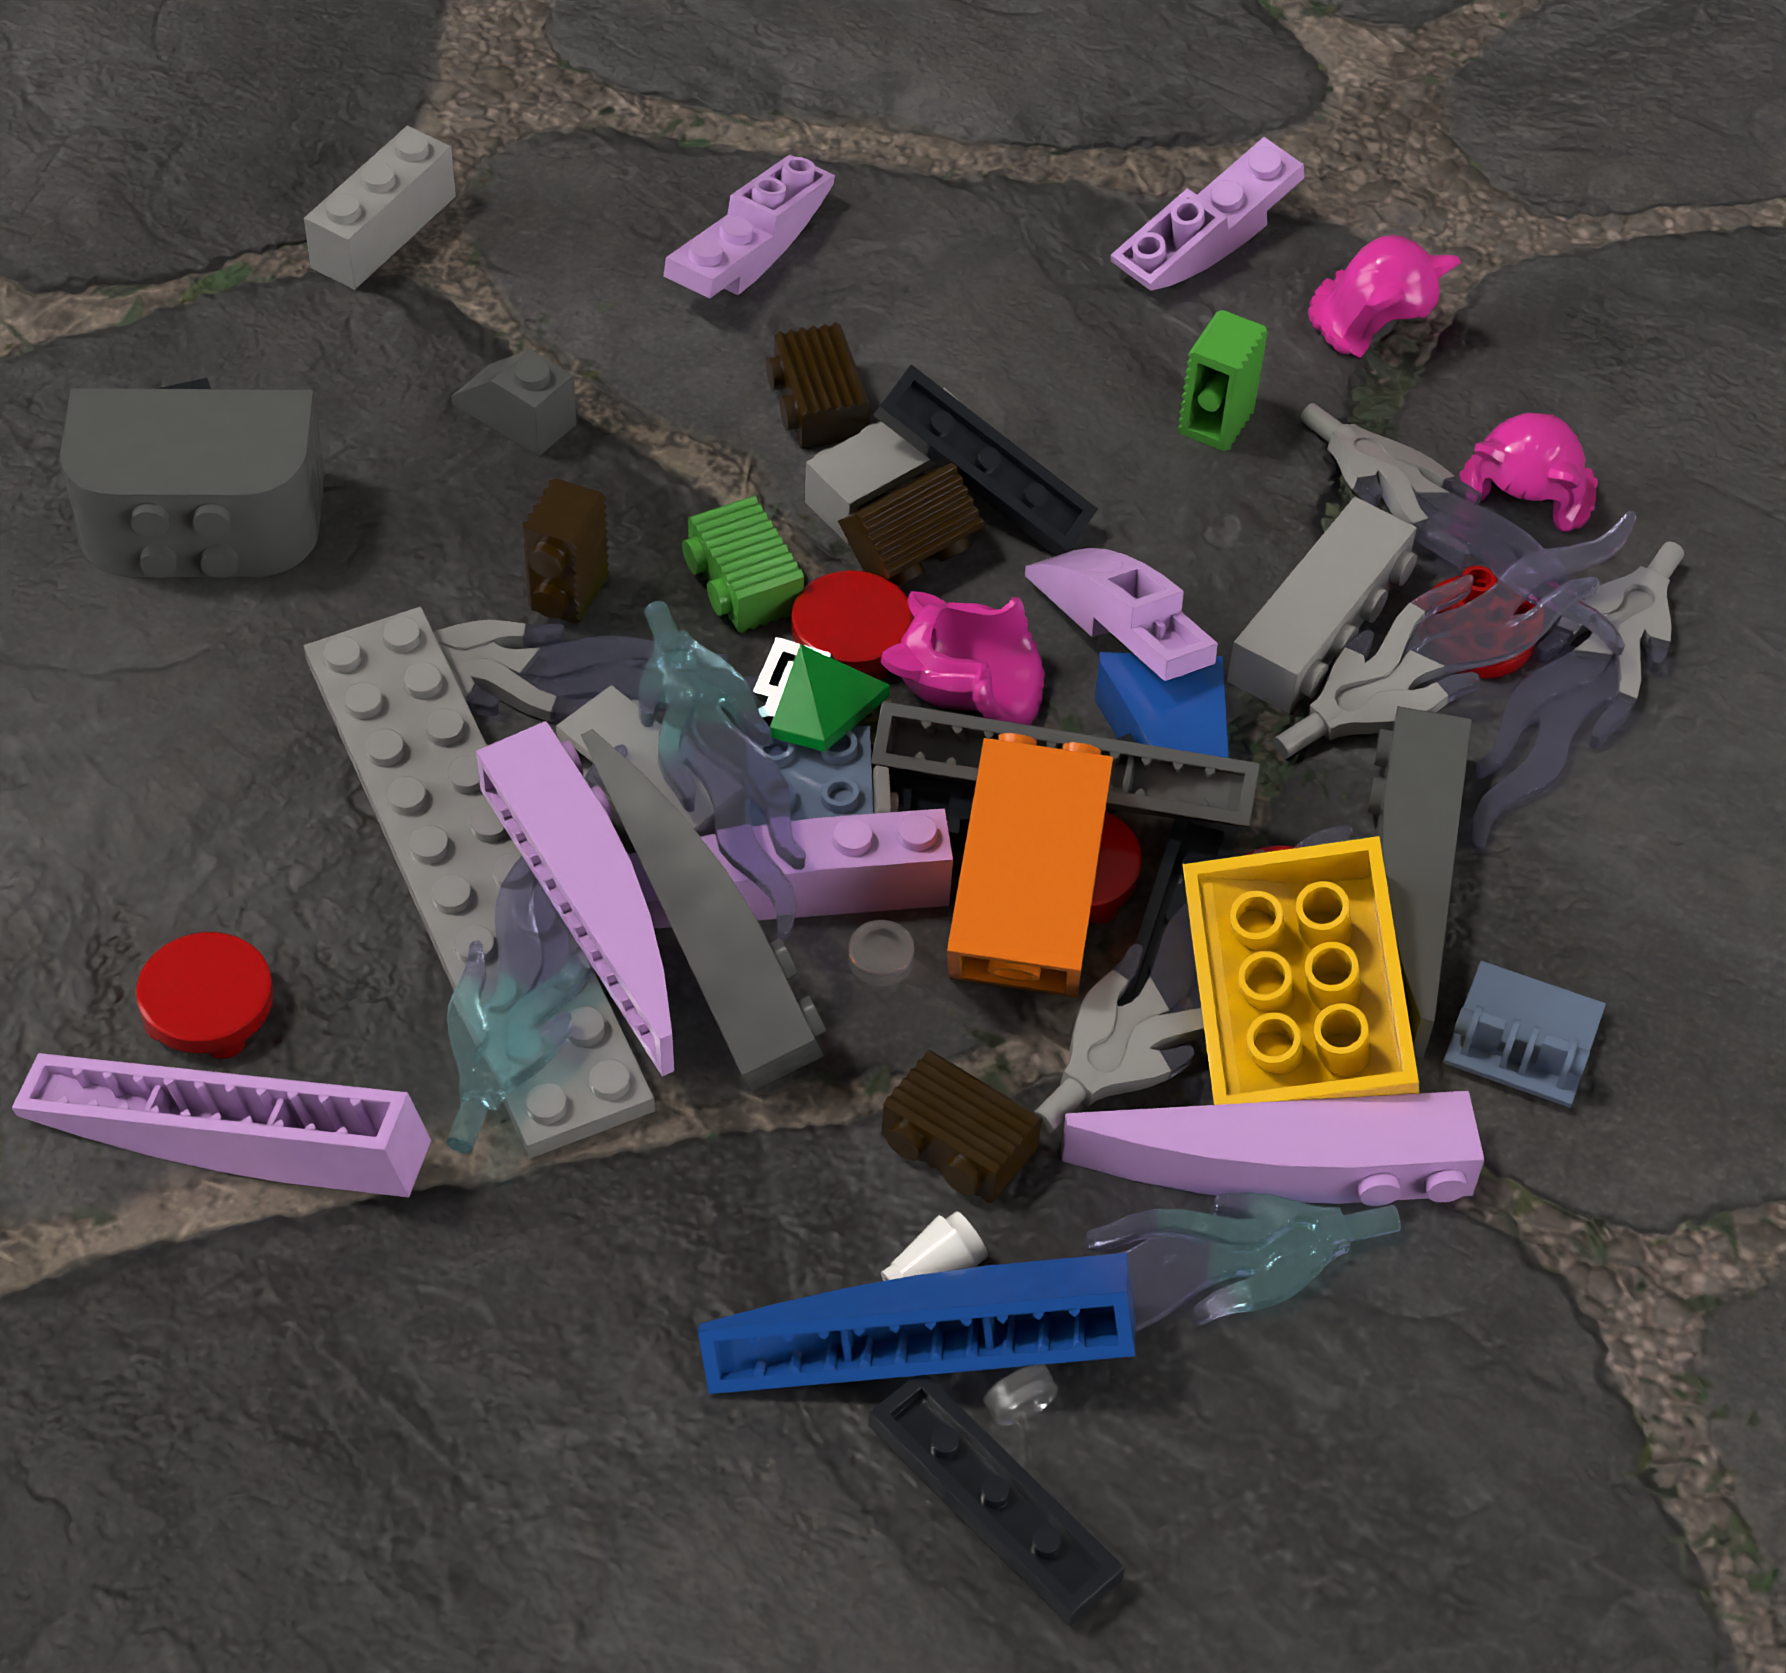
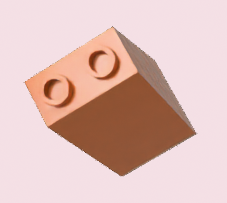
(1029, 865)

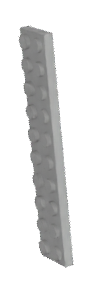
(421, 775)

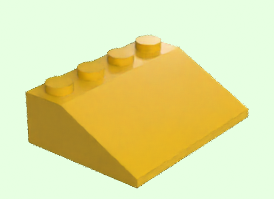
(1300, 975)

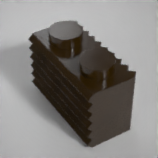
(818, 384)
(912, 524)
(565, 550)
(959, 1127)

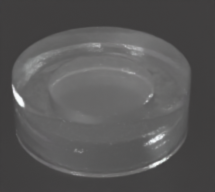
(881, 953)
(1021, 1394)

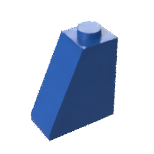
(1171, 714)

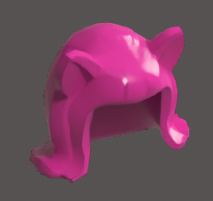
(1382, 283)
(1536, 460)
(970, 658)

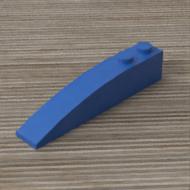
(929, 1326)

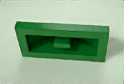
(823, 700)

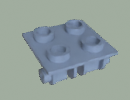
(826, 781)
(1524, 1033)

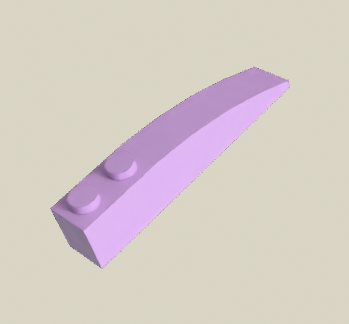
(849, 866)
(584, 870)
(234, 1122)
(1291, 1149)

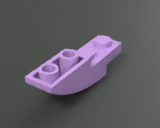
(1209, 226)
(755, 232)
(1131, 601)

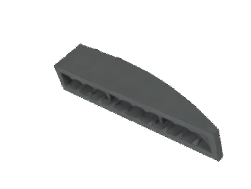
(1142, 779)
(1418, 838)
(716, 929)

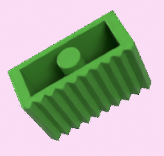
(1222, 380)
(744, 564)

